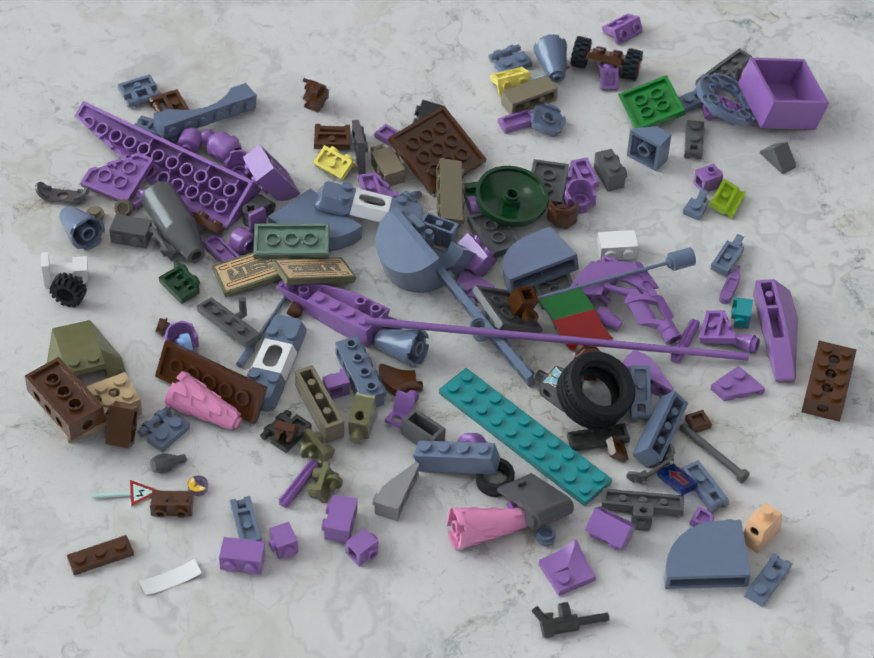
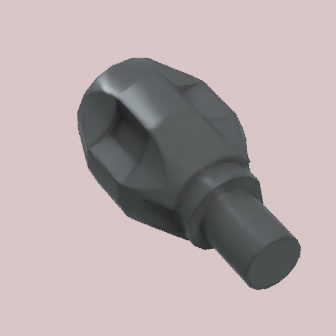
(165, 462)

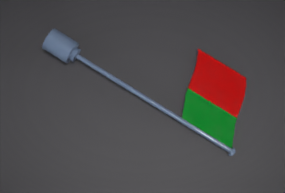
(576, 315)

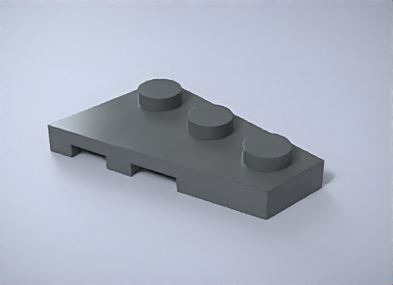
(360, 145)

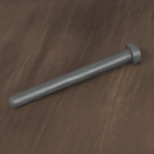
(742, 475)

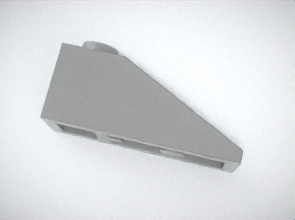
(395, 493)

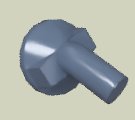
(411, 196)

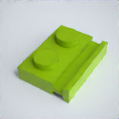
(727, 198)

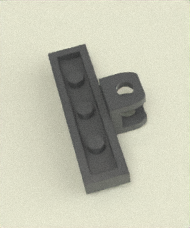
(642, 505)

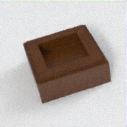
(698, 421)

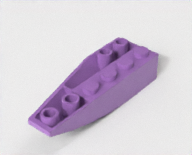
(337, 309)
(779, 326)

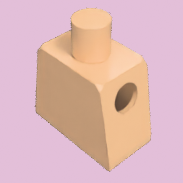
(765, 521)

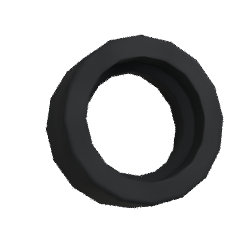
(491, 488)

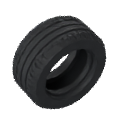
(615, 377)

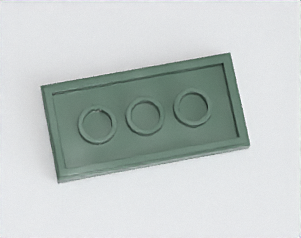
(291, 240)

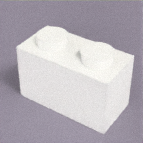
(617, 244)

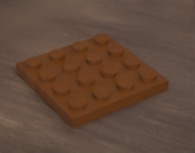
(435, 138)

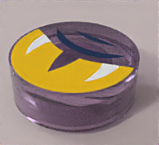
(198, 485)

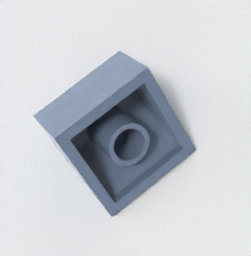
(649, 146)

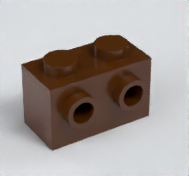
(121, 424)

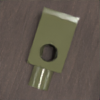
(362, 417)

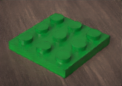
(652, 103)

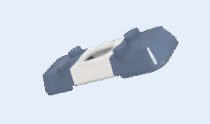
(345, 199)
(289, 335)

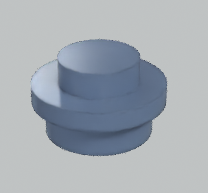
(545, 535)

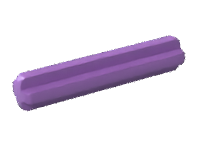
(686, 338)
(297, 484)

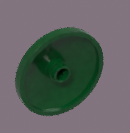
(511, 196)

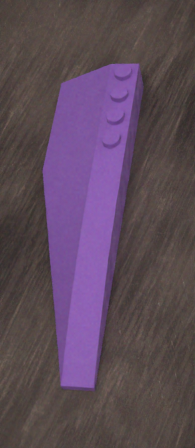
(197, 180)

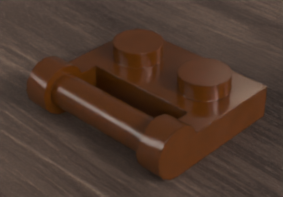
(171, 99)
(332, 136)

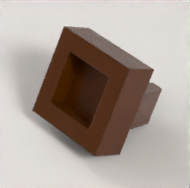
(282, 427)

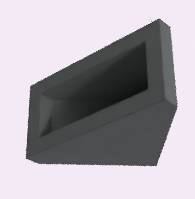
(779, 156)

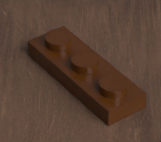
(100, 555)

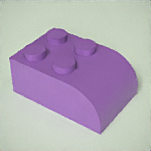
(270, 174)

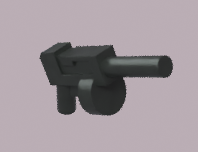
(565, 621)

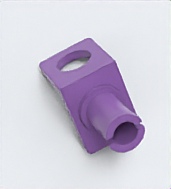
(403, 405)

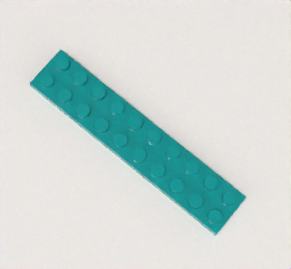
(525, 436)

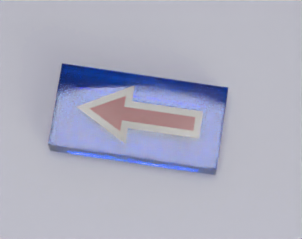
(677, 479)

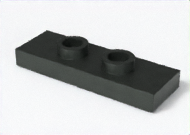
(597, 437)

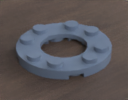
(705, 92)

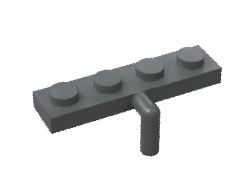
(731, 66)
(229, 322)

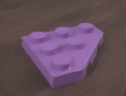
(119, 177)

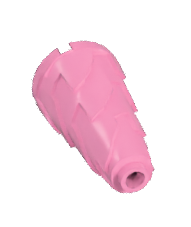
(196, 399)
(476, 524)

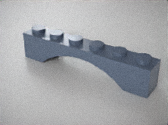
(236, 101)

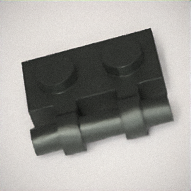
(269, 430)

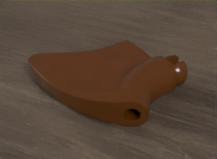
(398, 379)

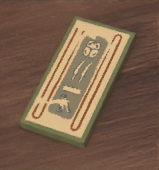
(314, 271)
(245, 273)

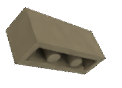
(529, 95)

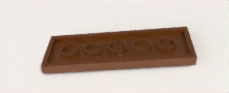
(233, 387)

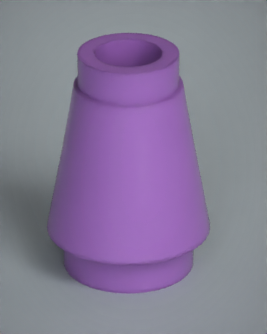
(608, 318)
(747, 342)

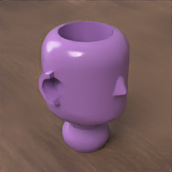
(219, 144)

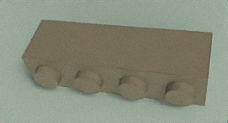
(450, 190)
(319, 403)

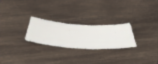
(171, 578)

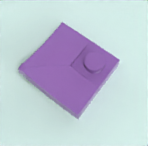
(567, 569)

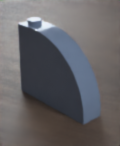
(302, 209)
(538, 259)
(709, 557)

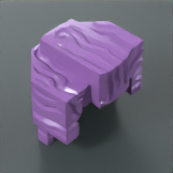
(236, 163)
(580, 191)
(181, 327)

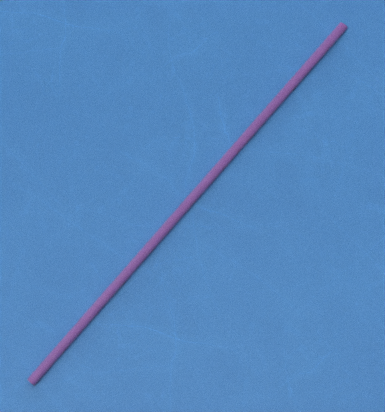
(556, 338)

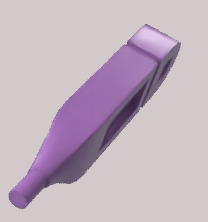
(730, 286)

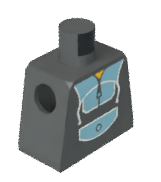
(549, 383)

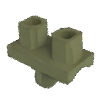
(313, 447)
(326, 480)

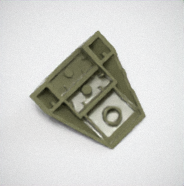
(84, 349)

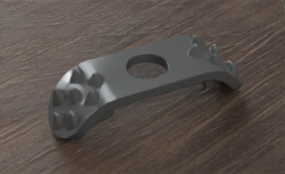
(51, 194)
(638, 477)

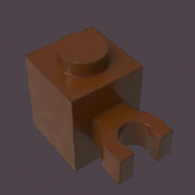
(523, 301)

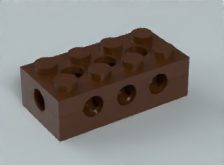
(827, 401)
(74, 408)

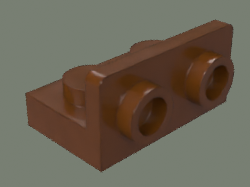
(172, 503)

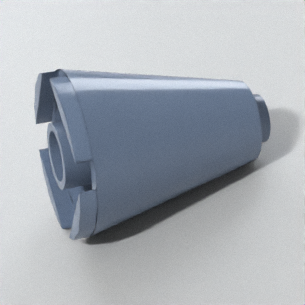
(552, 56)
(81, 227)
(403, 344)

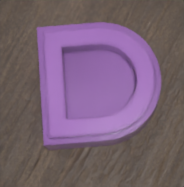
(701, 516)

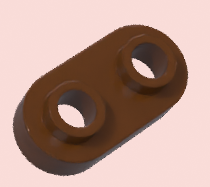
(214, 225)

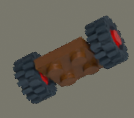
(582, 53)

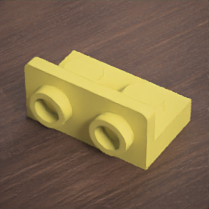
(510, 78)
(334, 163)

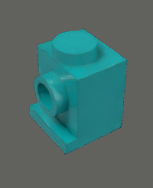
(741, 312)

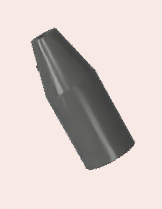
(174, 222)

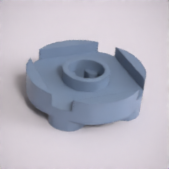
(553, 125)

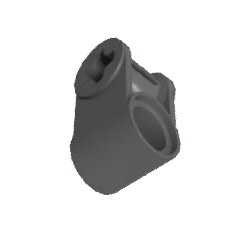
(256, 203)

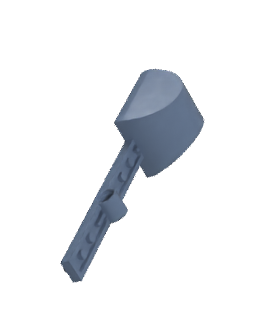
(417, 268)

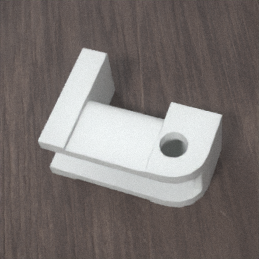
(77, 268)

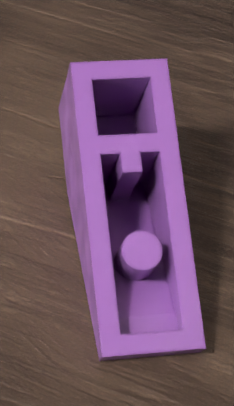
(659, 384)

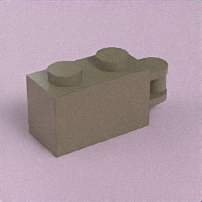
(387, 164)

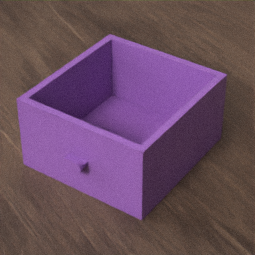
(783, 93)

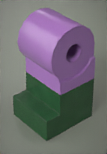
(469, 195)

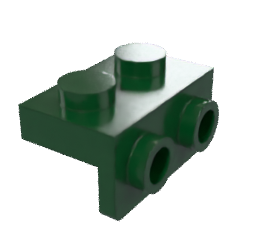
(180, 282)

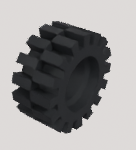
(68, 289)

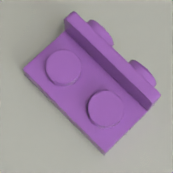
(623, 28)

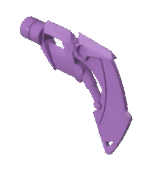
(637, 302)

